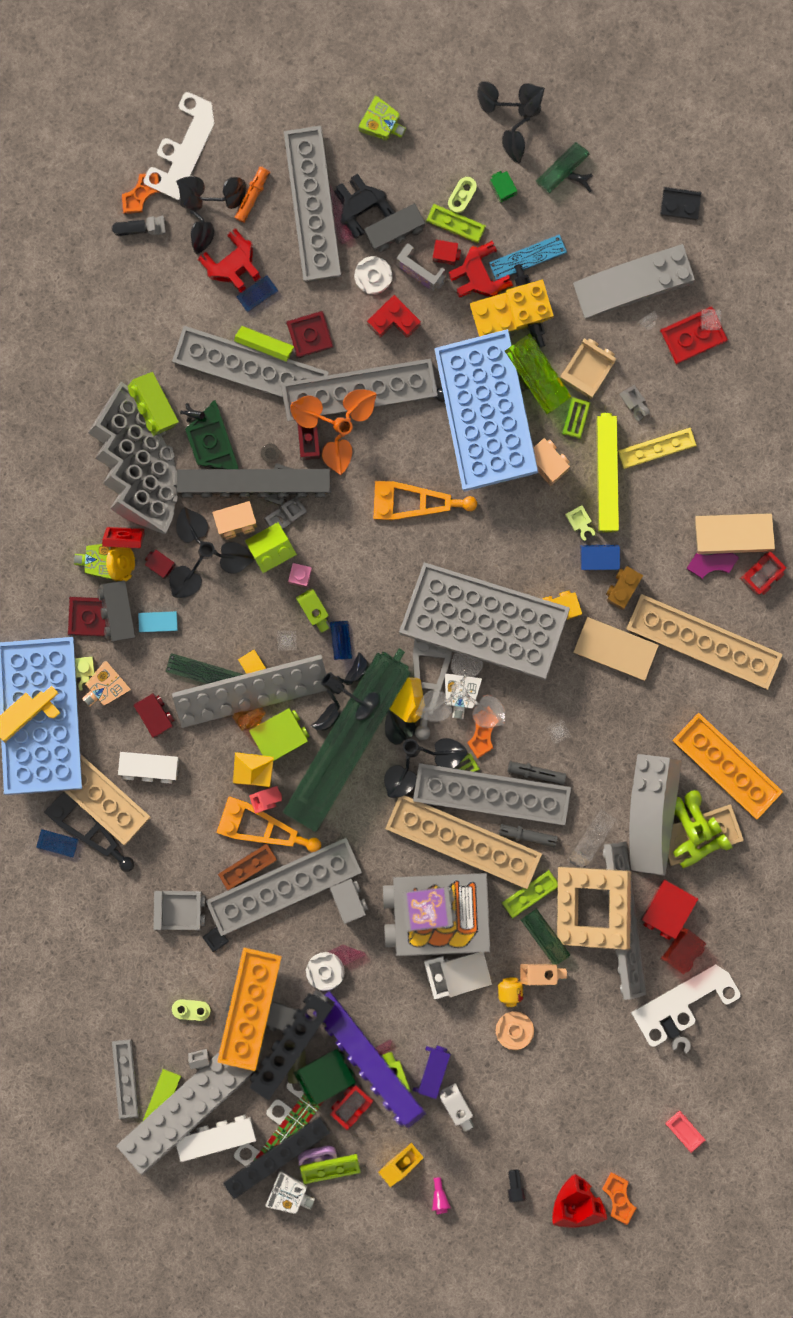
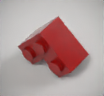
(395, 314)

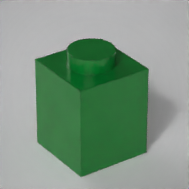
(503, 186)

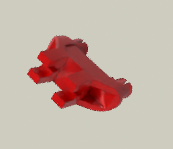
(234, 264)
(476, 274)

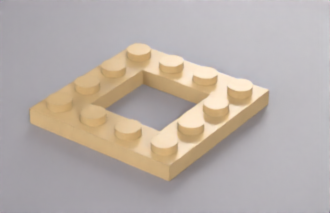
(618, 883)

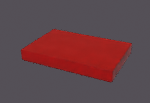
(687, 339)

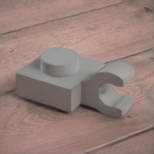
(635, 400)

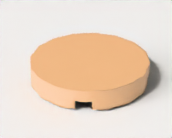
(512, 1024)

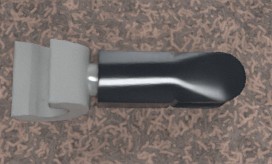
(154, 226)
(674, 1033)

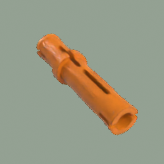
(252, 194)

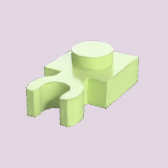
(579, 519)
(84, 670)

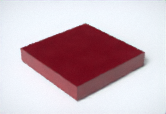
(309, 334)
(85, 617)

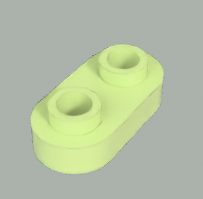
(462, 195)
(191, 1010)

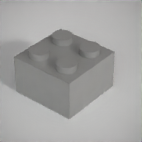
(348, 900)

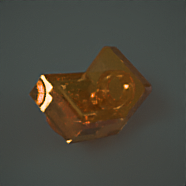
(249, 719)

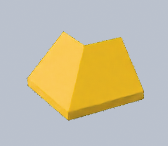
(253, 770)

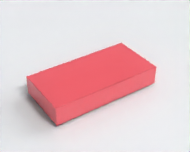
(685, 1131)

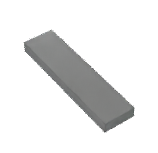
(125, 1079)

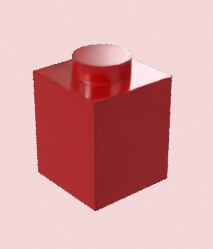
(446, 252)

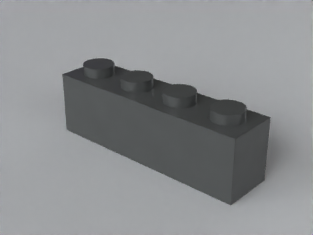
(278, 1015)

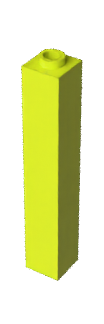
(607, 473)

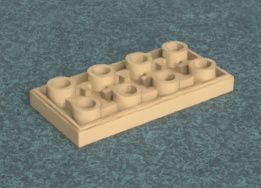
(734, 533)
(615, 649)

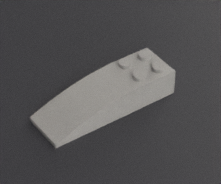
(634, 281)
(652, 812)

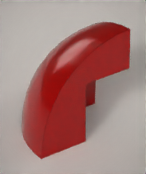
(577, 1205)

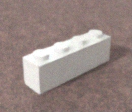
(217, 1138)

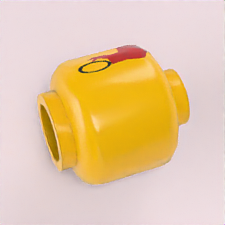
(510, 991)

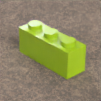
(152, 403)

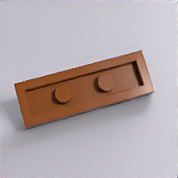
(247, 867)

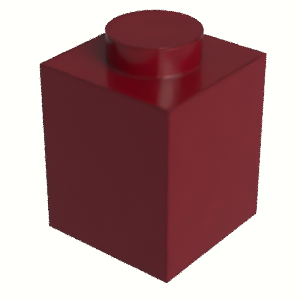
(159, 563)

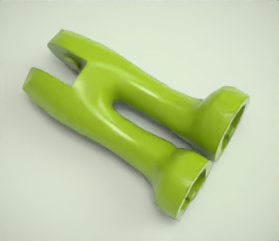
(692, 802)
(719, 842)

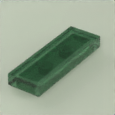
(562, 167)
(545, 937)

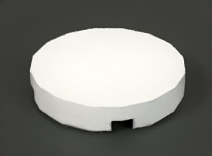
(373, 275)
(325, 971)

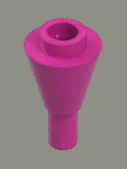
(440, 1201)

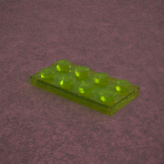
(538, 373)

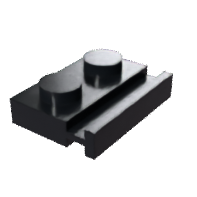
(680, 203)

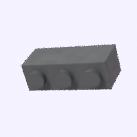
(395, 228)
(116, 611)

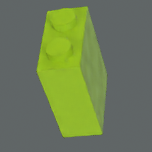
(270, 547)
(280, 734)

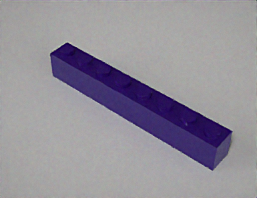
(372, 1065)

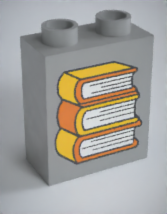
(470, 904)

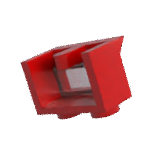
(764, 573)
(351, 1107)

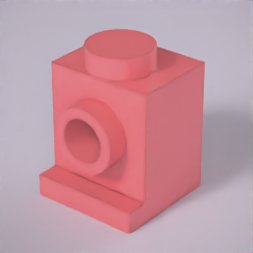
(265, 799)

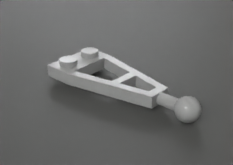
(424, 649)

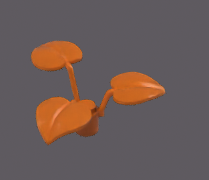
(359, 406)

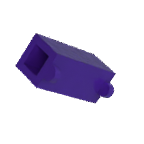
(433, 1071)

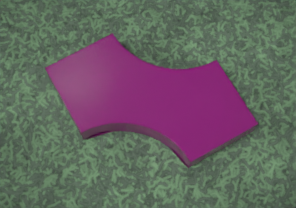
(704, 564)

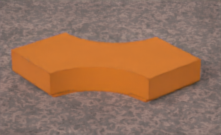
(135, 199)
(481, 741)
(621, 1207)

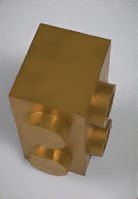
(624, 588)

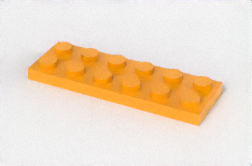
(727, 766)
(249, 1009)

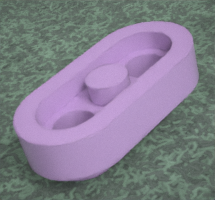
(317, 1155)

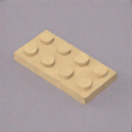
(725, 818)

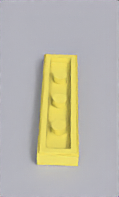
(657, 448)

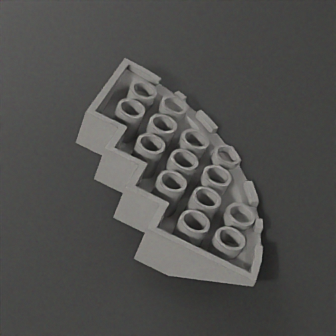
(139, 463)

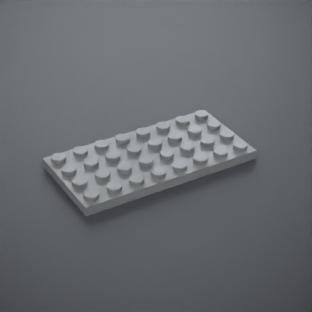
(484, 621)

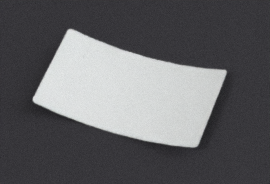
(466, 974)

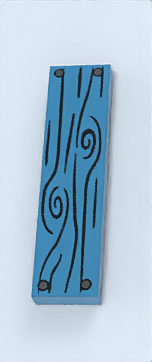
(528, 257)

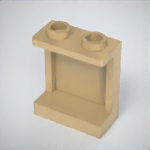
(588, 368)

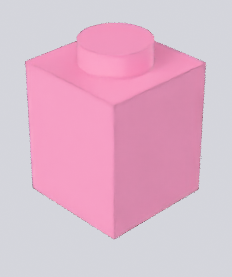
(300, 575)

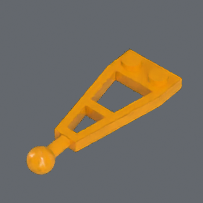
(385, 500)
(232, 818)

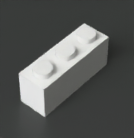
(148, 767)

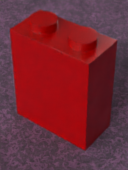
(668, 910)

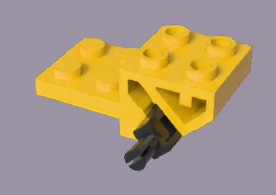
(516, 309)

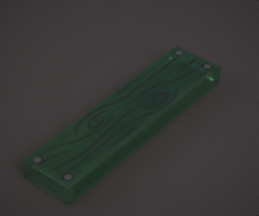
(197, 670)

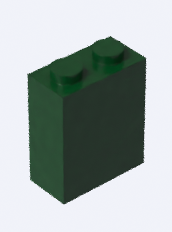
(324, 1077)

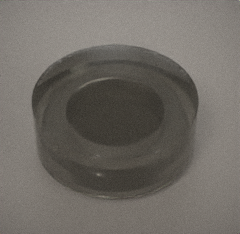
(270, 453)

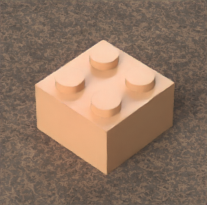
(549, 462)
(235, 520)

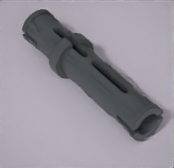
(538, 773)
(527, 835)

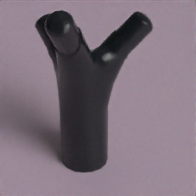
(581, 179)
(192, 413)

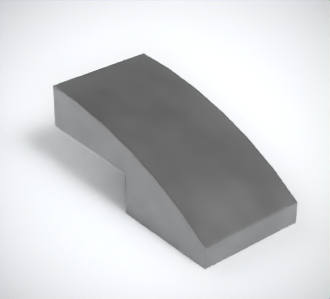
(288, 512)

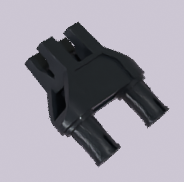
(360, 202)

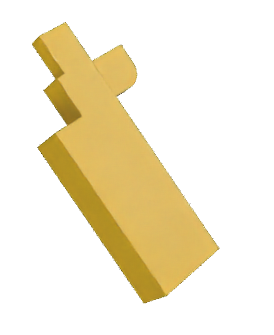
(26, 709)

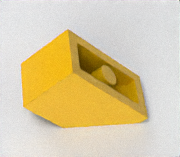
(408, 700)
(400, 1165)

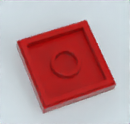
(123, 537)

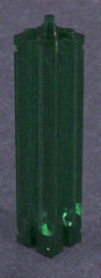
(347, 742)

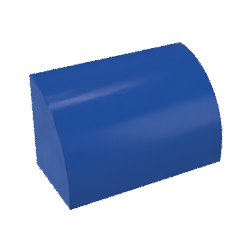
(600, 557)

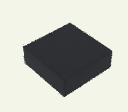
(215, 940)

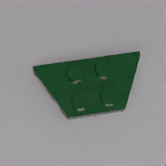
(210, 440)

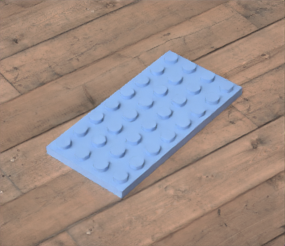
(486, 411)
(46, 750)

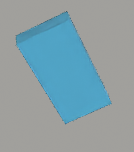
(157, 621)

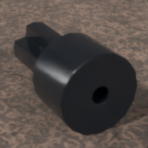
(516, 1192)

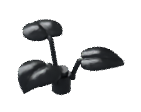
(530, 105)
(190, 191)
(233, 555)
(335, 686)
(401, 781)

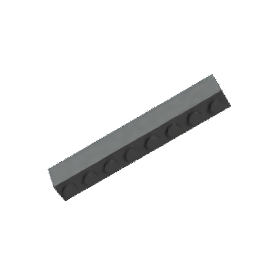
(254, 482)

